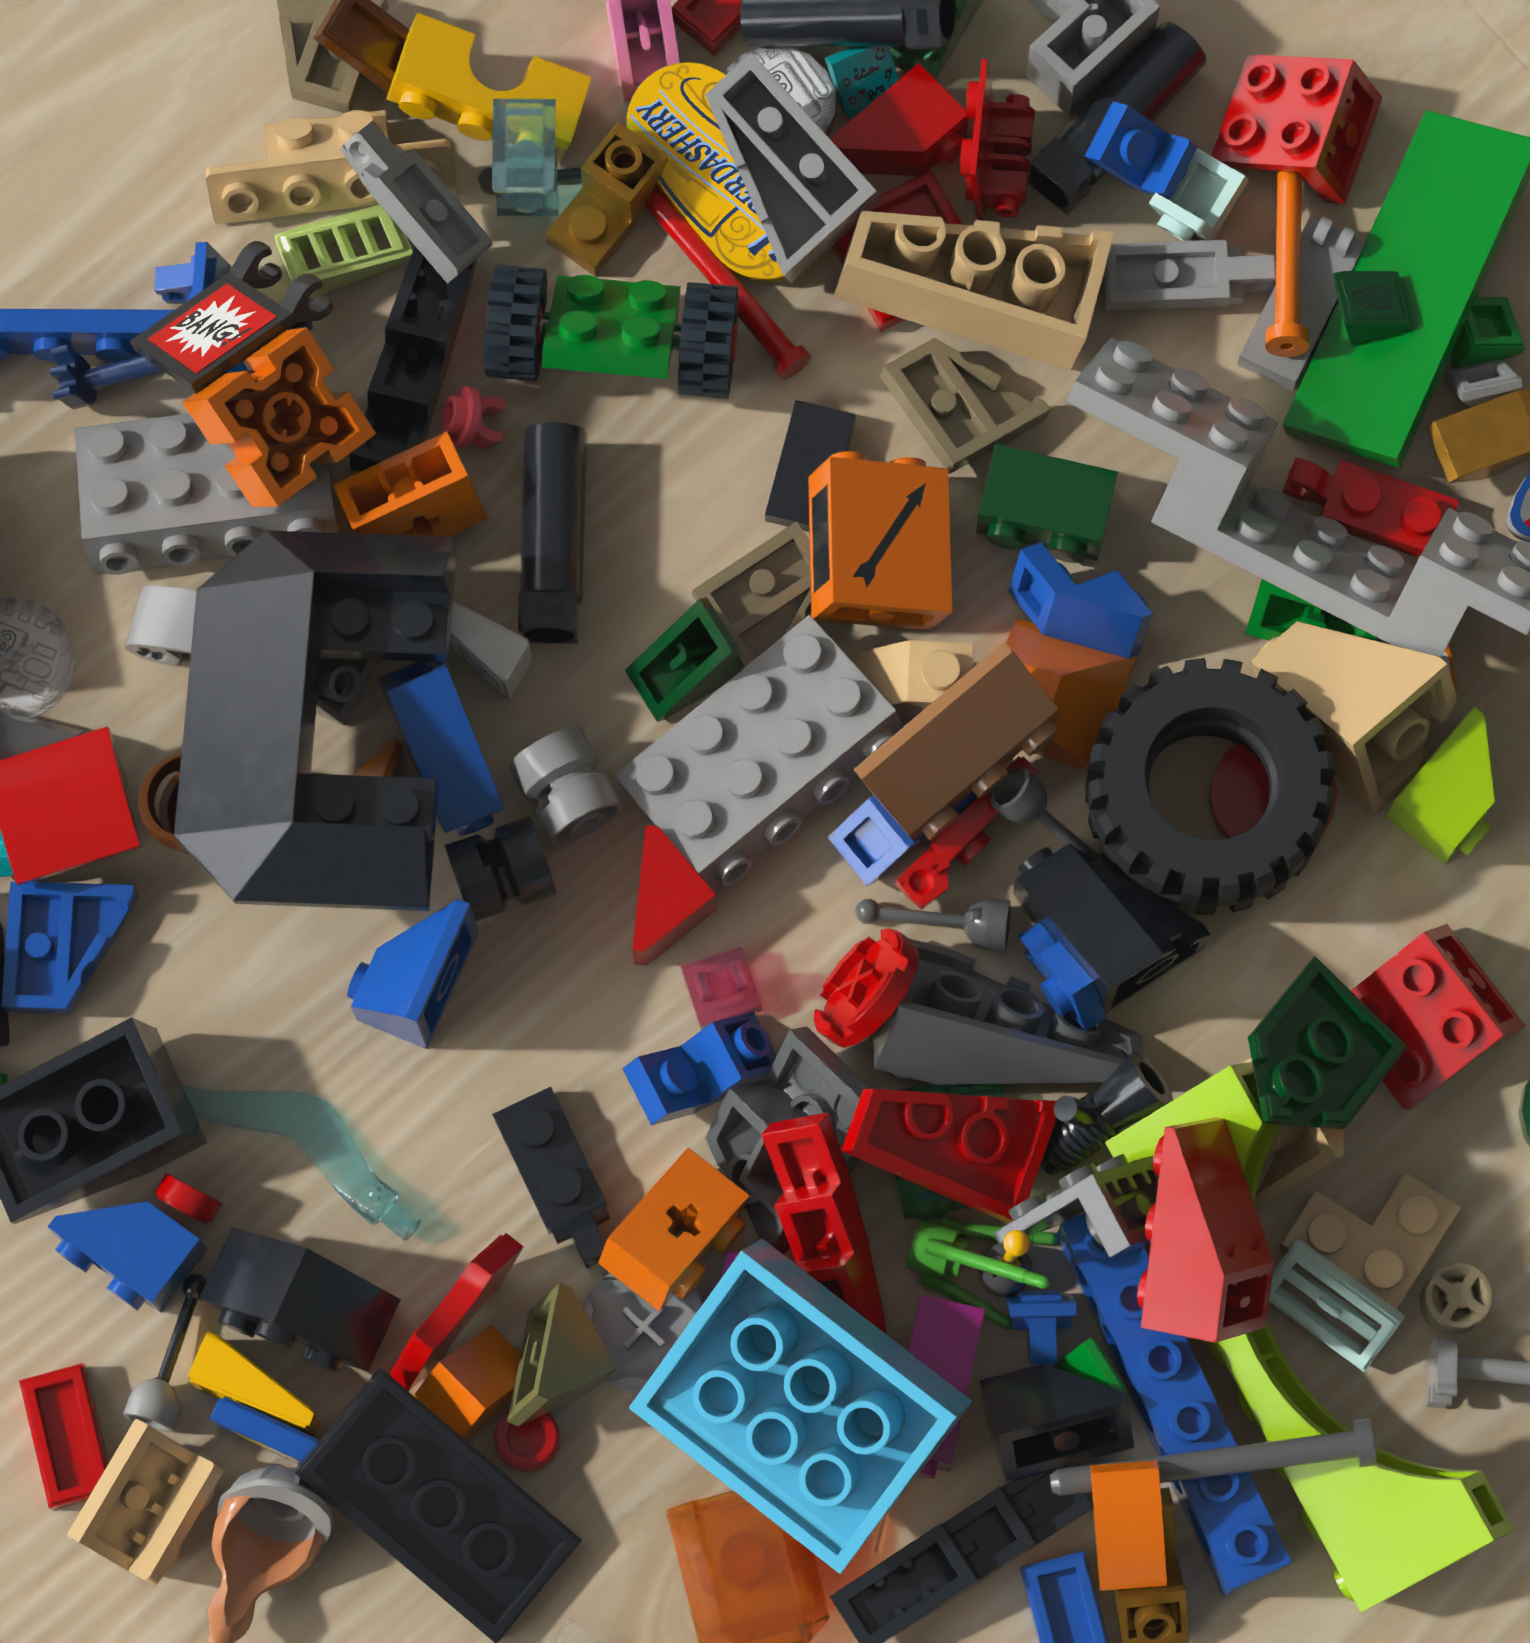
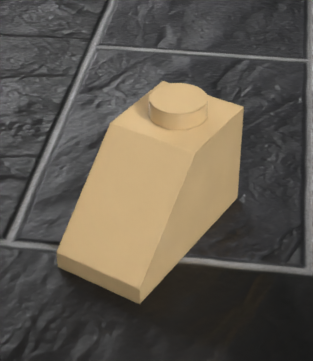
(914, 671)

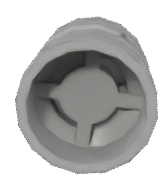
(568, 790)

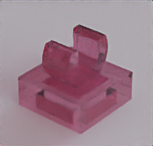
(721, 987)

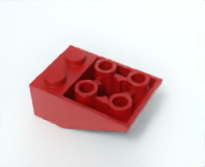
(1207, 1243)

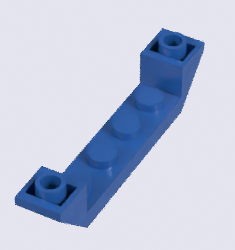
(87, 331)

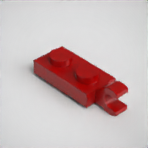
(1371, 503)

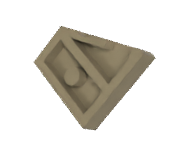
(312, 69)
(958, 403)
(763, 592)

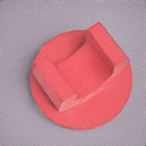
(463, 418)

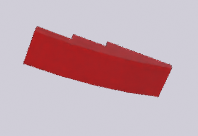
(823, 1212)

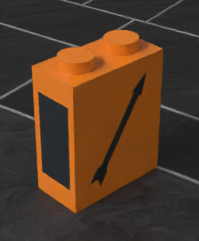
(880, 542)

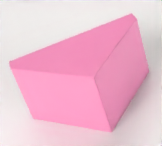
(641, 39)

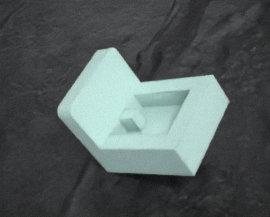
(1200, 199)

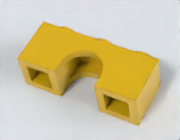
(439, 83)

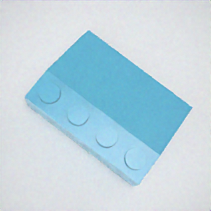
(799, 1404)

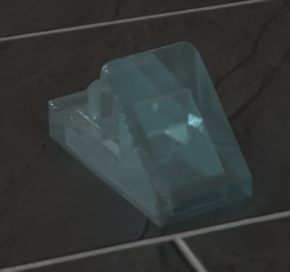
(525, 157)

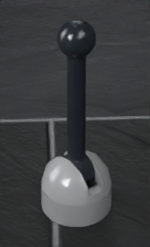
(155, 1399)

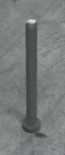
(1241, 1458)

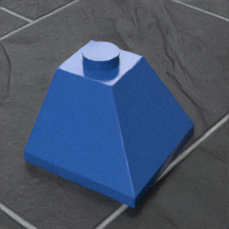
(414, 975)

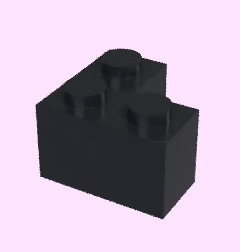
(299, 1298)

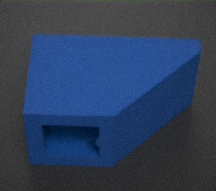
(135, 1246)

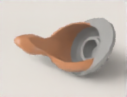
(261, 1540)

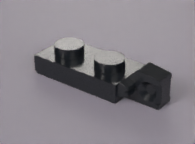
(555, 1172)

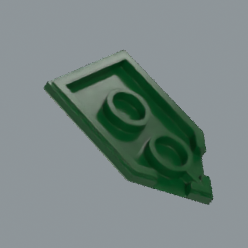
(1319, 1053)

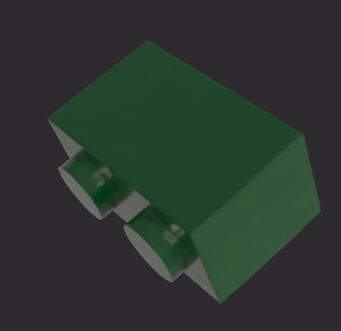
(1045, 501)

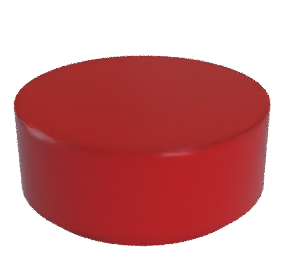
(188, 1199)
(527, 1446)

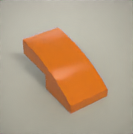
(1128, 1525)

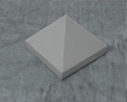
(1483, 381)

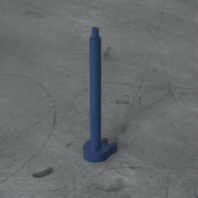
(80, 382)

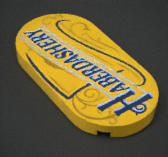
(700, 172)

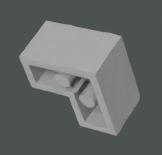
(1086, 45)

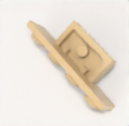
(308, 170)

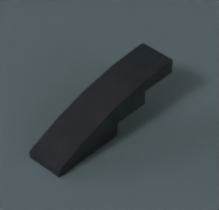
(413, 360)
(956, 1556)

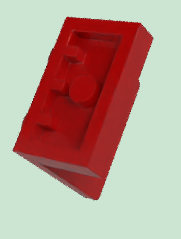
(1300, 119)
(1439, 1008)

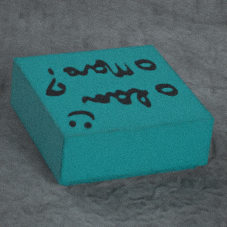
(861, 76)

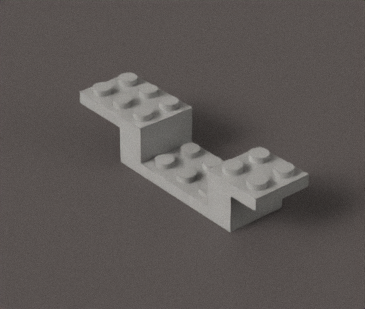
(1268, 536)

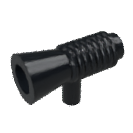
(1088, 1122)

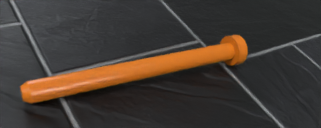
(1287, 335)

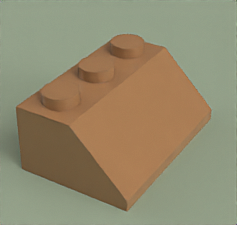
(960, 744)

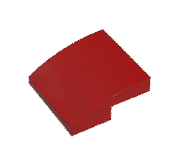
(65, 807)

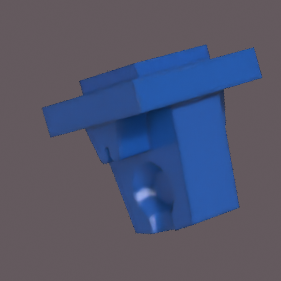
(184, 281)
(1041, 1315)

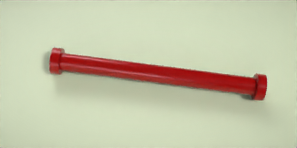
(788, 356)

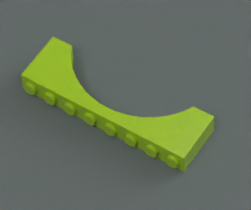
(1377, 1522)

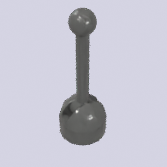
(1024, 799)
(984, 923)

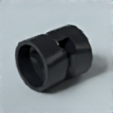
(501, 868)

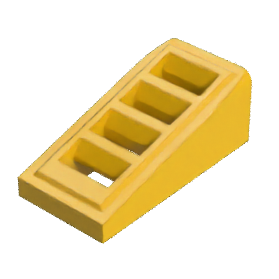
(228, 1373)

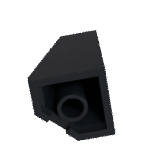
(1106, 921)

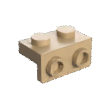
(146, 1503)

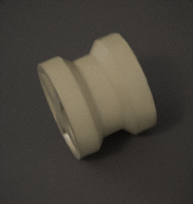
(1463, 1288)

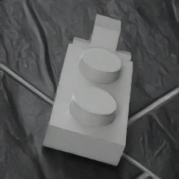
(417, 201)
(1183, 275)

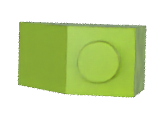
(1450, 793)

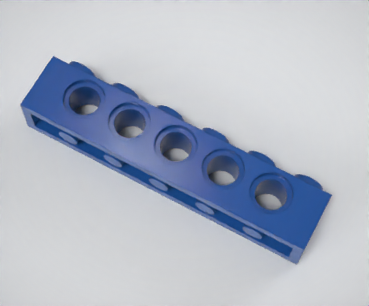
(1176, 1412)

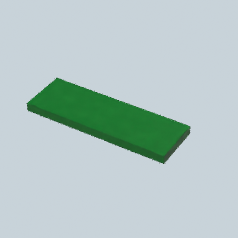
(1441, 237)

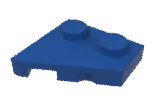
(58, 941)

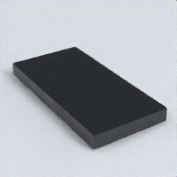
(437, 1505)

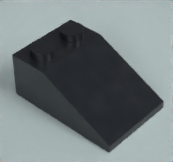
(92, 1121)

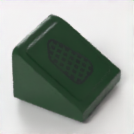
(1371, 304)

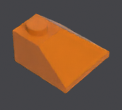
(1080, 684)

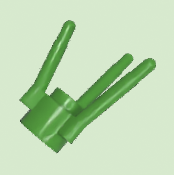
(941, 1252)

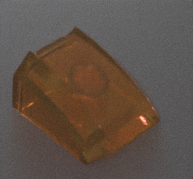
(745, 1574)

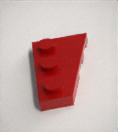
(955, 1145)

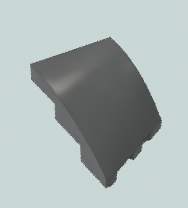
(800, 1083)

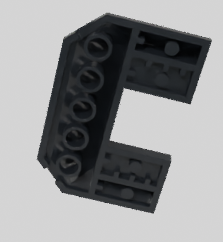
(250, 718)

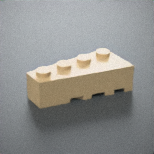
(980, 280)

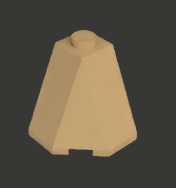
(1370, 700)

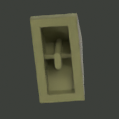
(558, 1357)

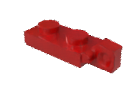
(963, 840)

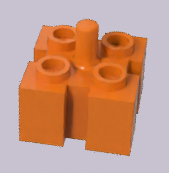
(279, 418)

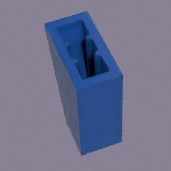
(442, 744)

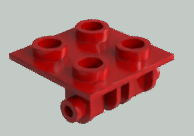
(997, 149)

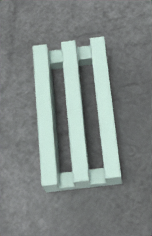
(1345, 1286)

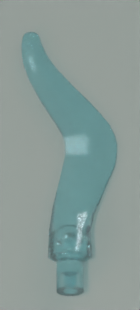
(321, 1136)

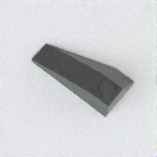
(983, 1032)

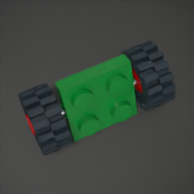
(611, 329)

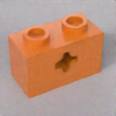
(413, 493)
(686, 1198)

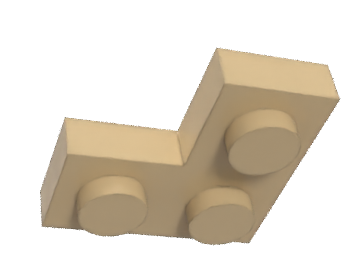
(1389, 1251)

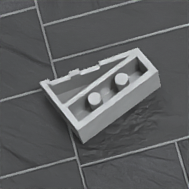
(791, 168)

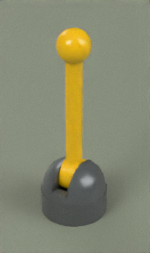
(1011, 1251)

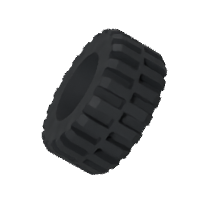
(1226, 707)

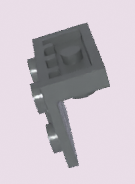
(1112, 1195)

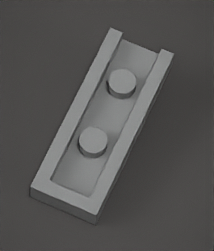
(1322, 254)

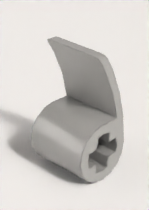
(162, 624)

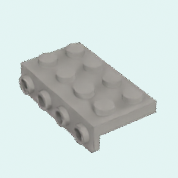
(164, 497)
(761, 754)

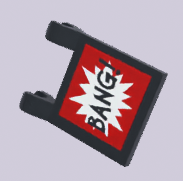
(229, 321)

